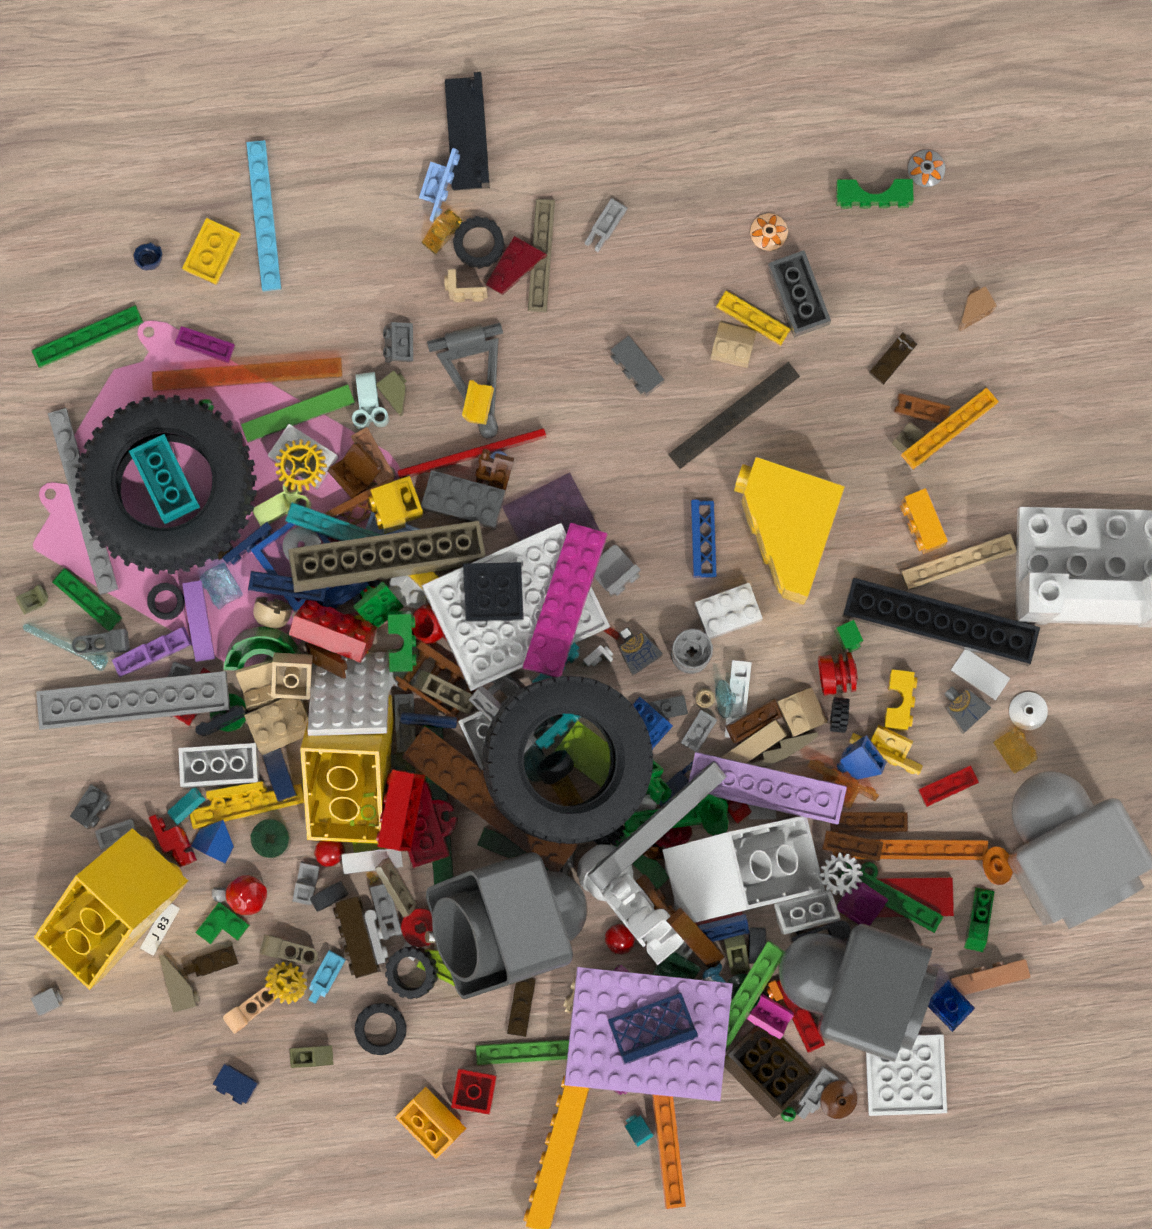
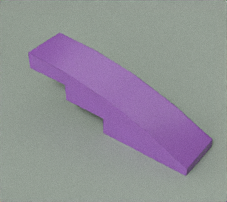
(198, 621)
(151, 652)

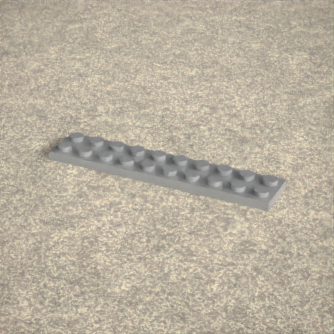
(133, 700)

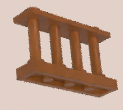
(440, 664)

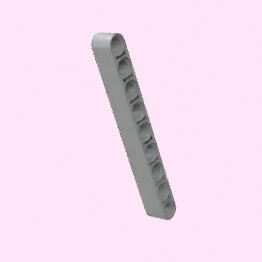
(656, 825)

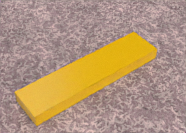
(753, 318)

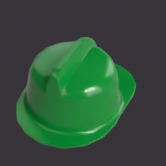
(714, 814)

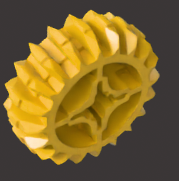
(296, 472)

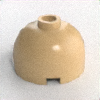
(271, 613)

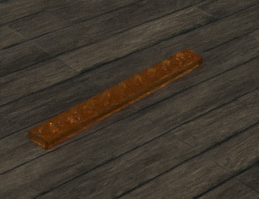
(247, 374)

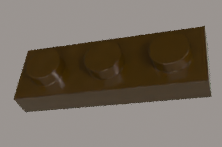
(521, 1007)

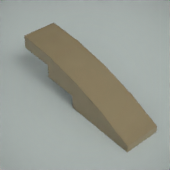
(787, 747)

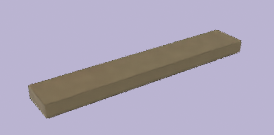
(542, 241)

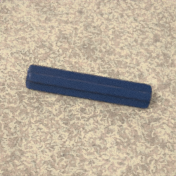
(428, 720)

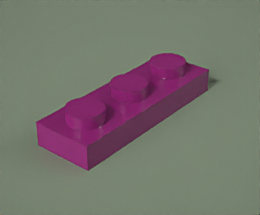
(205, 344)

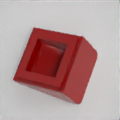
(738, 810)

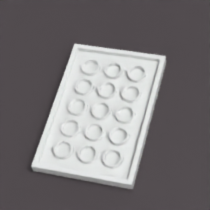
(351, 703)

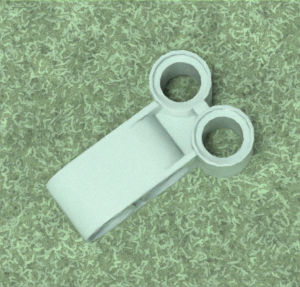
(368, 401)

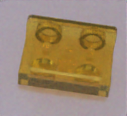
(1016, 750)

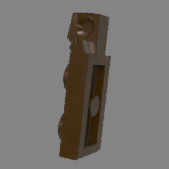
(212, 962)

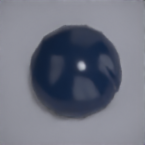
(148, 256)

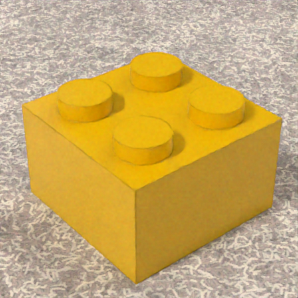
(388, 508)

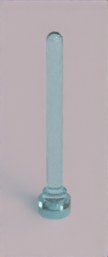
(97, 661)

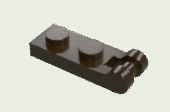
(892, 359)

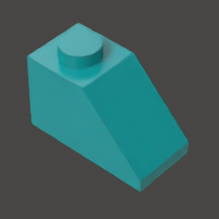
(638, 1129)

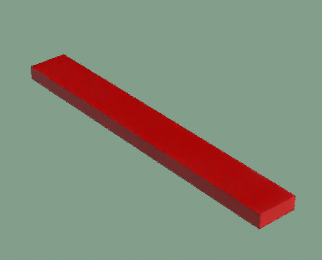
(472, 453)

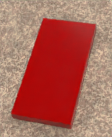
(931, 892)

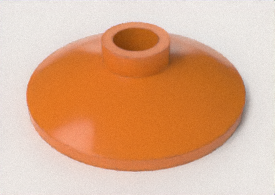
(996, 865)

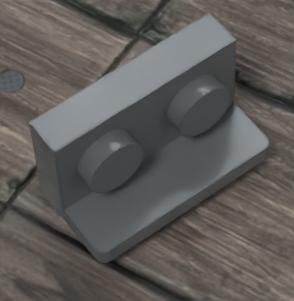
(398, 342)
(90, 807)

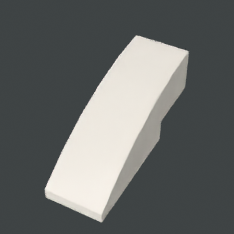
(369, 860)

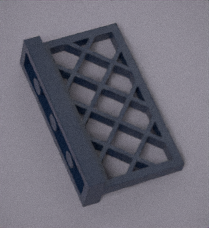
(658, 1045)

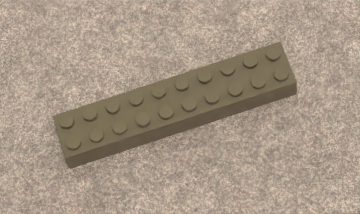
(385, 556)

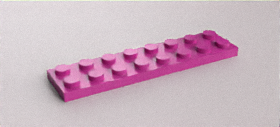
(565, 600)

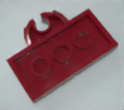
(431, 829)

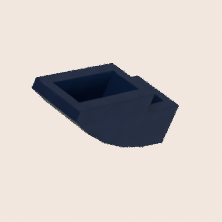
(279, 775)

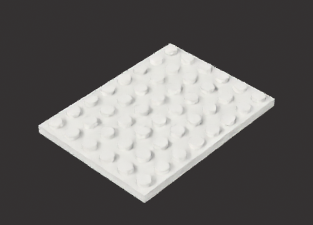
(500, 647)

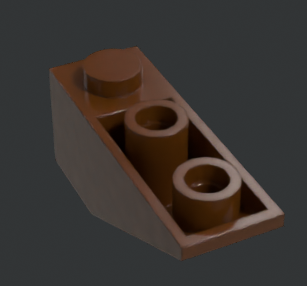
(327, 660)

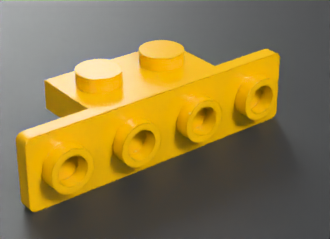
(892, 748)

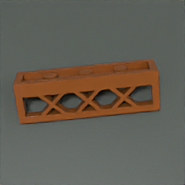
(356, 502)

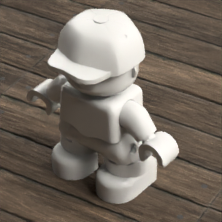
(631, 906)

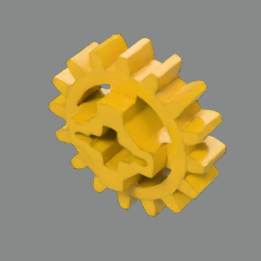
(284, 983)

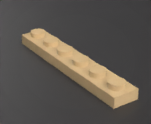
(959, 562)

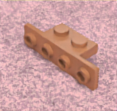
(993, 977)

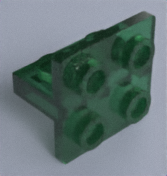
(677, 966)

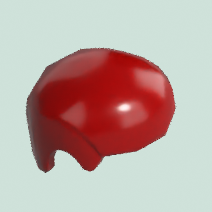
(329, 852)
(619, 939)

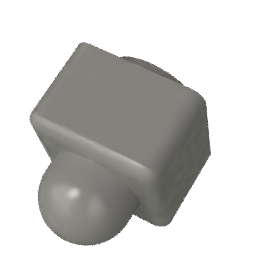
(1074, 853)

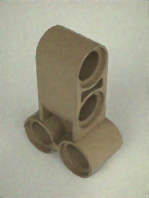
(276, 946)

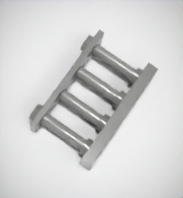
(489, 706)

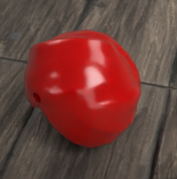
(426, 625)
(246, 895)

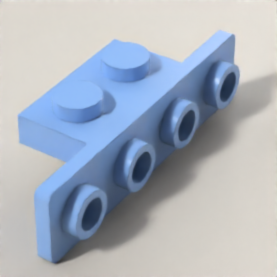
(436, 183)

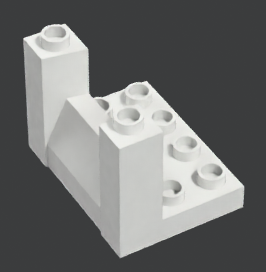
(1084, 566)

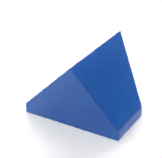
(214, 841)

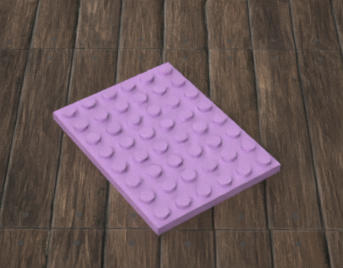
(682, 1071)

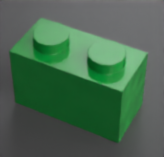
(849, 636)

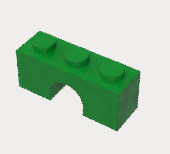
(402, 658)

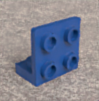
(655, 723)

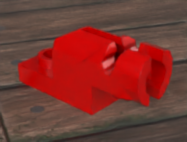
(173, 840)

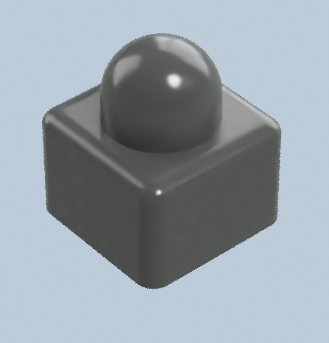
(505, 923)
(863, 987)

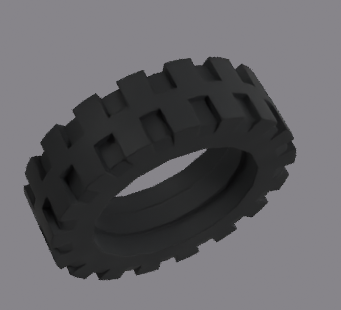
(487, 260)
(428, 963)
(360, 1031)

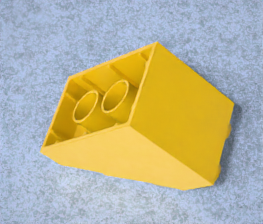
(790, 521)
(336, 777)
(110, 907)

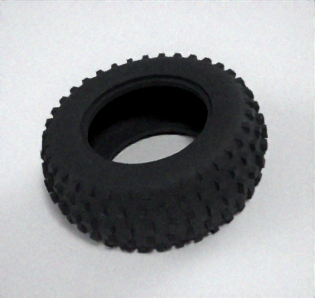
(173, 546)

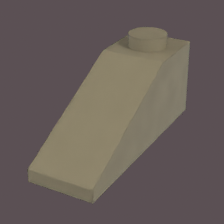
(443, 691)
(179, 989)

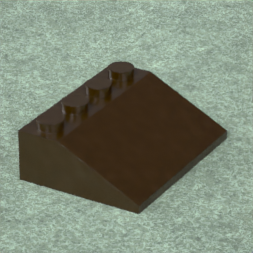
(768, 1070)

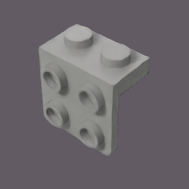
(615, 571)

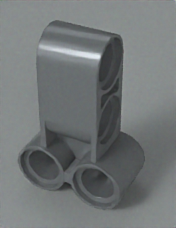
(115, 641)

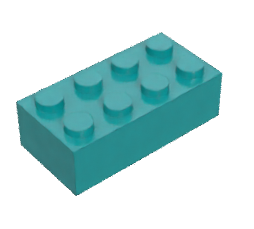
(164, 479)

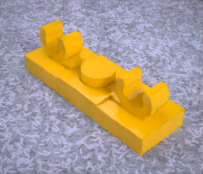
(236, 793)

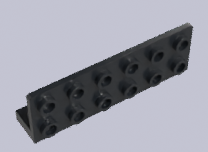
(467, 132)

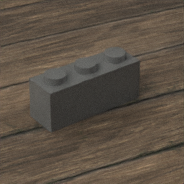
(636, 366)

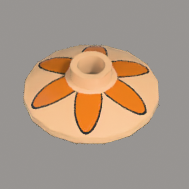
(765, 240)

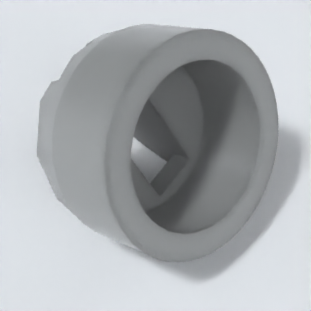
(219, 894)

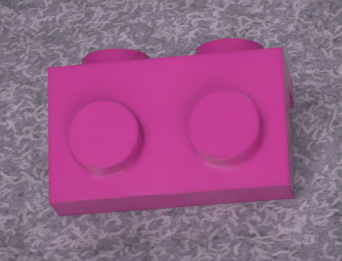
(770, 1016)

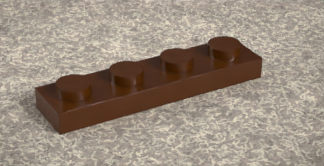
(871, 822)

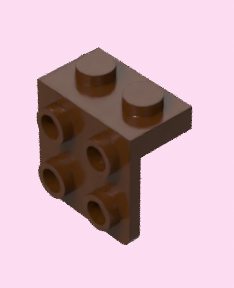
(355, 471)

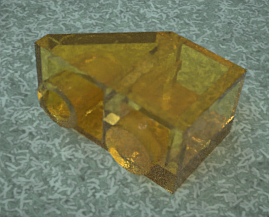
(441, 231)

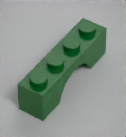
(851, 194)

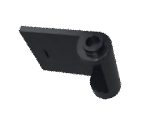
(838, 929)

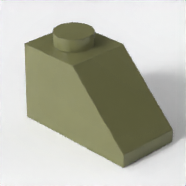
(394, 391)
(737, 955)
(311, 1056)

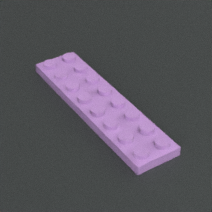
(775, 789)

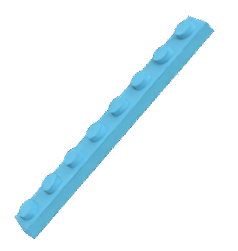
(263, 215)

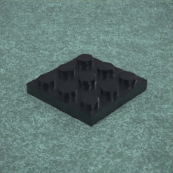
(493, 592)

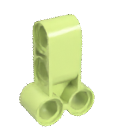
(278, 506)

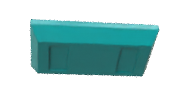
(186, 805)

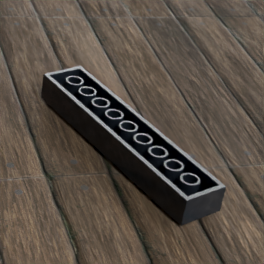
(941, 622)

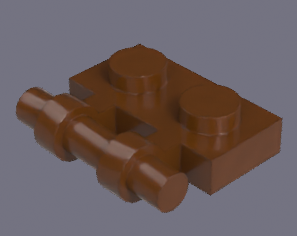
(500, 472)

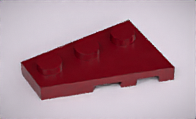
(514, 263)

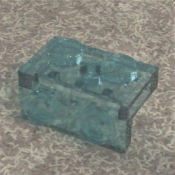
(221, 585)

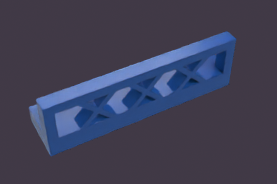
(696, 545)

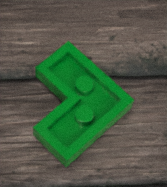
(222, 919)

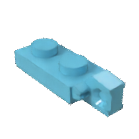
(326, 975)

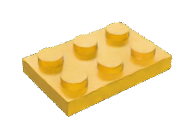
(211, 251)

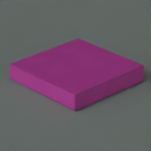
(862, 904)

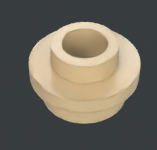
(709, 693)

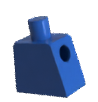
(861, 760)

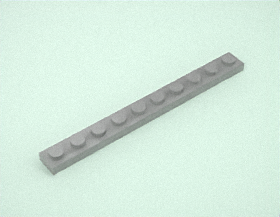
(69, 457)

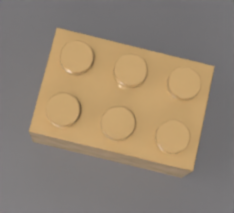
(278, 724)

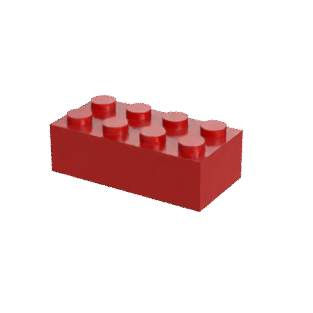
(333, 630)
(400, 810)

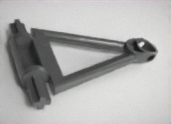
(468, 343)

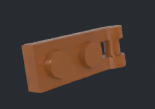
(922, 409)

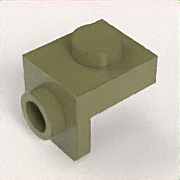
(32, 599)

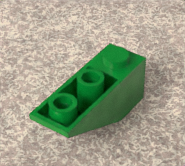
(979, 920)

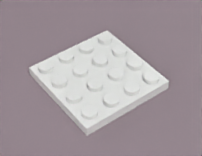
(910, 1083)

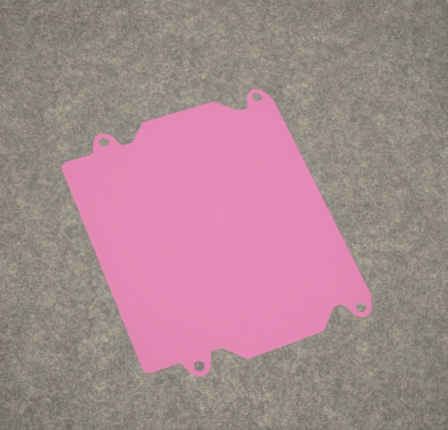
(62, 536)

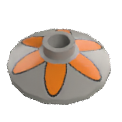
(925, 177)

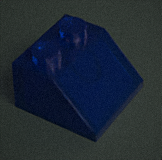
(950, 1005)

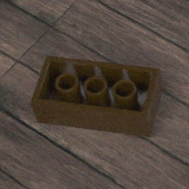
(357, 937)

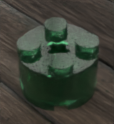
(260, 836)

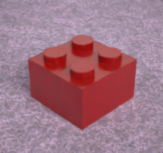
(474, 1091)

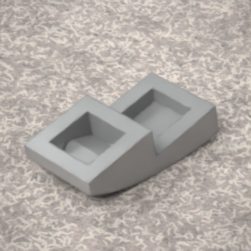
(306, 882)

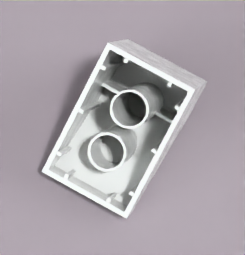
(744, 869)

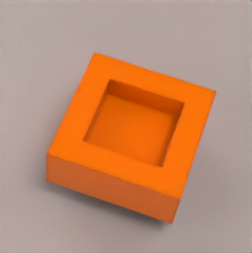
(773, 991)

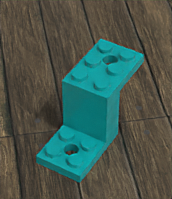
(561, 725)

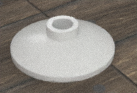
(1018, 713)

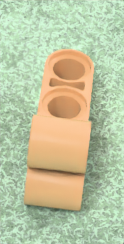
(239, 1017)

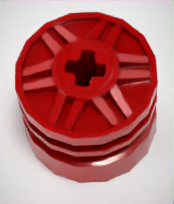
(837, 673)

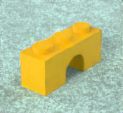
(903, 683)

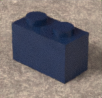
(236, 1084)

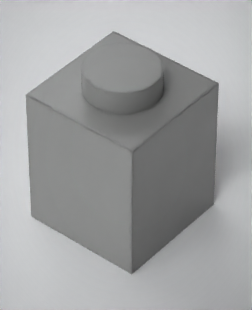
(47, 1001)

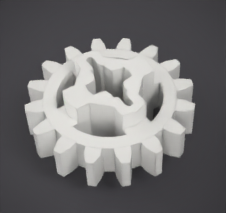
(840, 863)

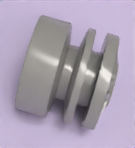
(699, 643)

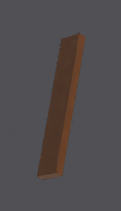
(695, 938)

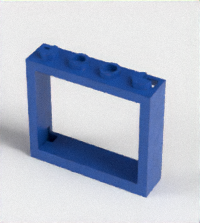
(257, 551)

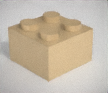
(291, 676)

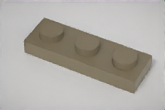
(396, 887)

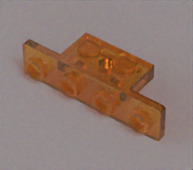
(853, 786)

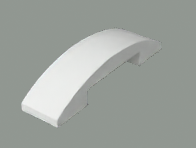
(740, 686)

